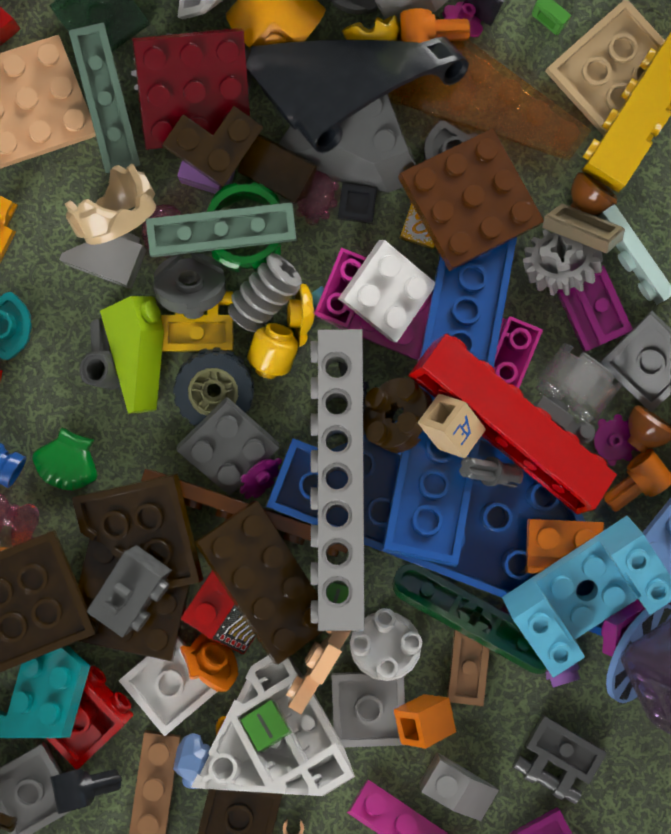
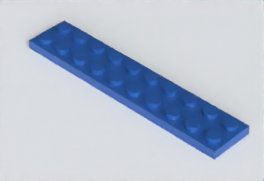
(429, 491)

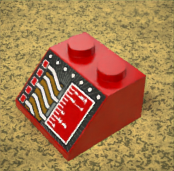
(218, 617)

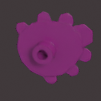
(612, 439)
(260, 478)

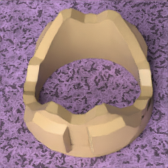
(110, 214)

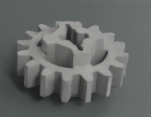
(546, 268)

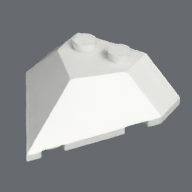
(300, 764)

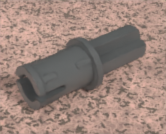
(491, 471)

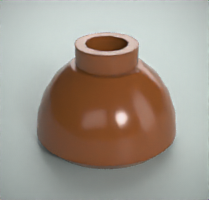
(591, 195)
(647, 429)

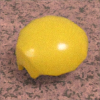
(383, 30)

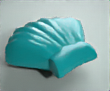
(14, 325)

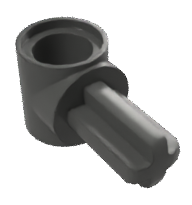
(99, 357)

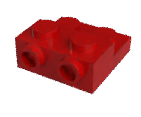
(97, 720)

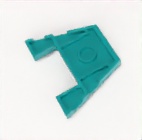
(46, 696)

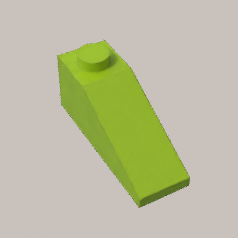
(136, 347)

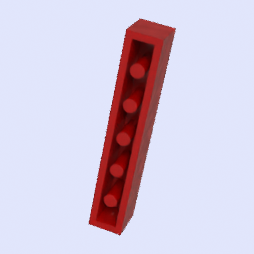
(516, 425)

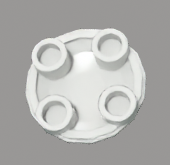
(386, 646)

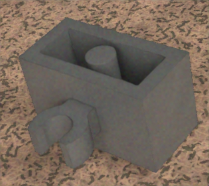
(130, 591)

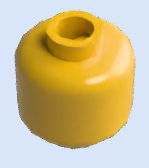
(272, 350)

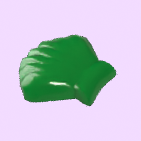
(66, 461)

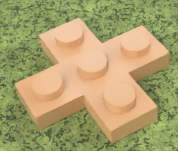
(319, 662)

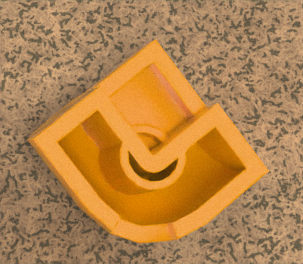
(275, 20)

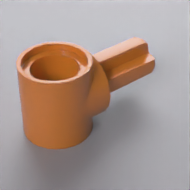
(420, 26)
(646, 476)

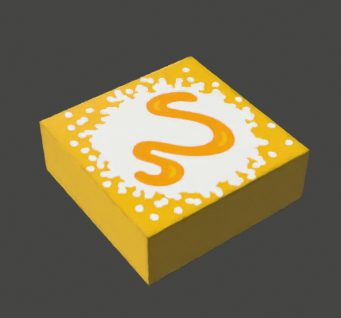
(415, 231)

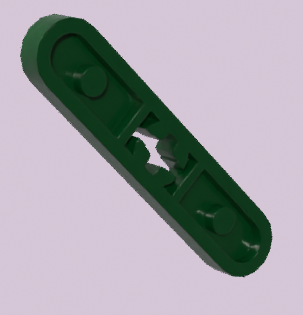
(443, 599)

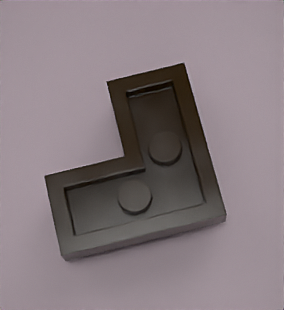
(215, 154)

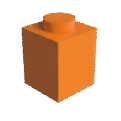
(425, 721)

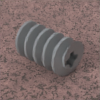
(264, 293)

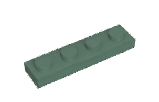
(104, 96)
(221, 229)

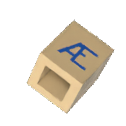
(451, 425)

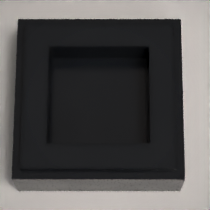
(357, 203)

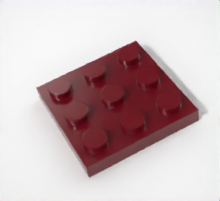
(190, 77)

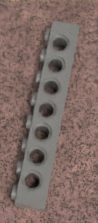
(347, 348)

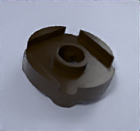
(381, 407)

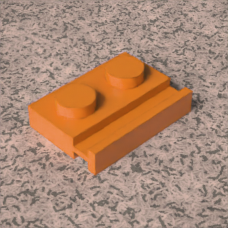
(554, 539)

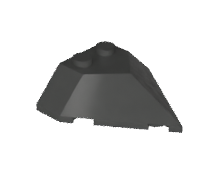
(368, 153)

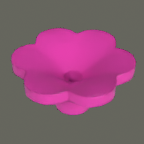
(464, 12)

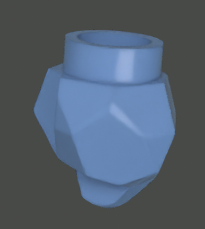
(190, 758)

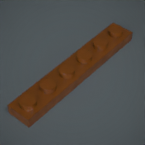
(227, 506)

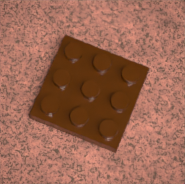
(470, 199)

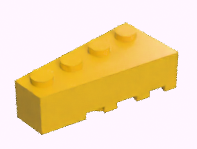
(635, 124)

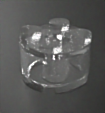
(578, 383)

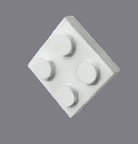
(387, 291)
(166, 690)

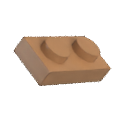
(467, 671)

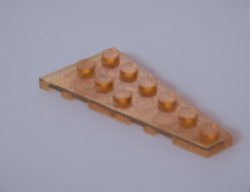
(495, 99)

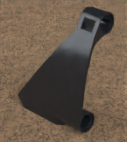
(331, 80)

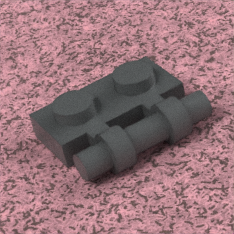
(559, 414)
(566, 750)

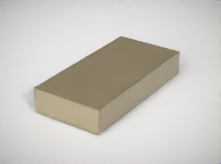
(583, 228)

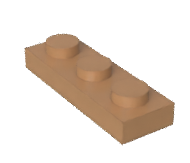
(154, 783)

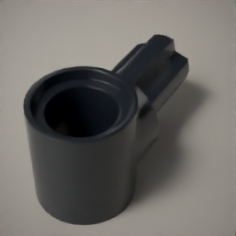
(78, 788)

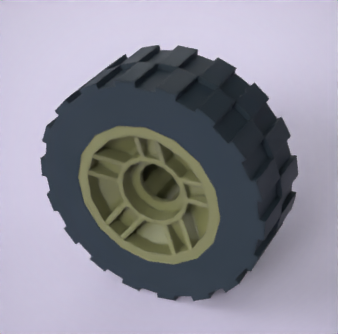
(208, 368)

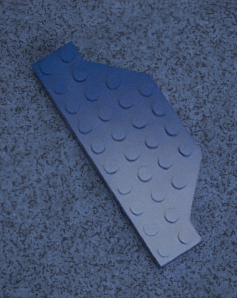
(495, 526)

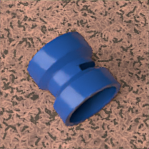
(10, 466)

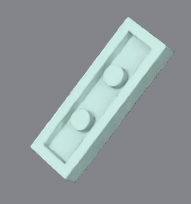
(635, 257)

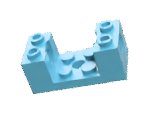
(622, 572)

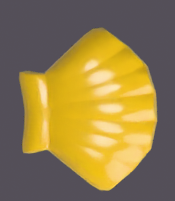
(301, 313)

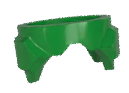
(253, 192)

